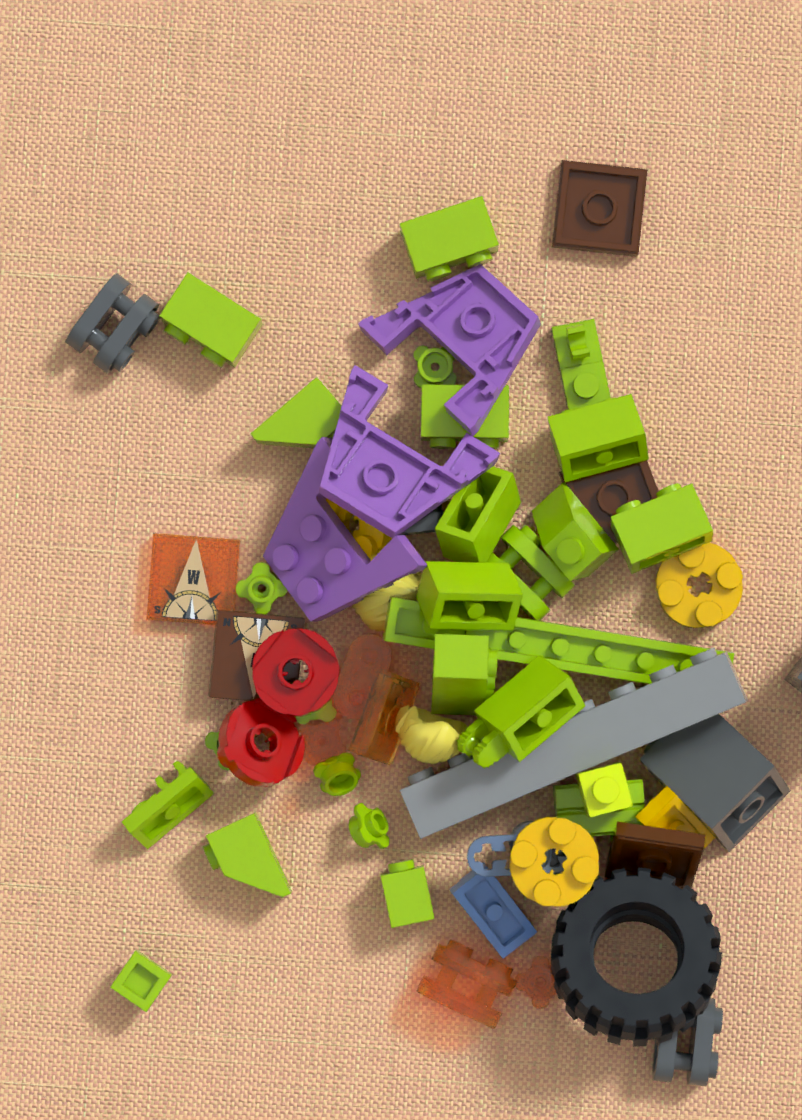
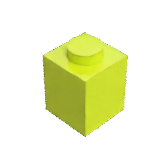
(604, 789)

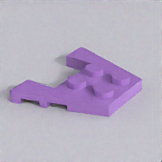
(476, 324)
(385, 478)
(320, 556)

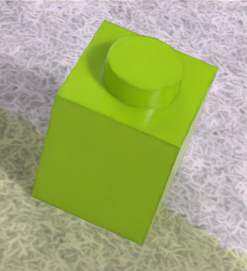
(406, 894)

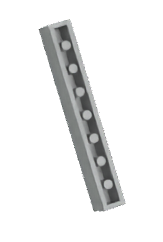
(586, 740)

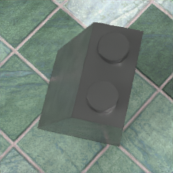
(717, 777)

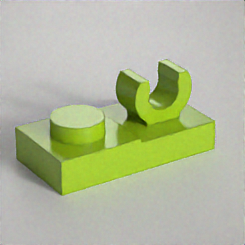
(580, 363)
(165, 810)

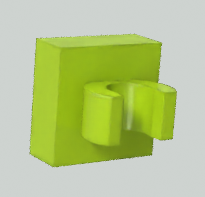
(141, 980)

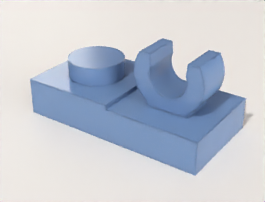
(493, 911)

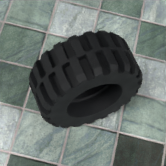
(645, 901)

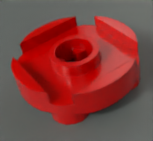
(295, 646)
(240, 752)

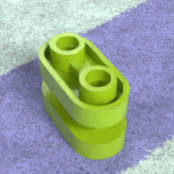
(524, 546)

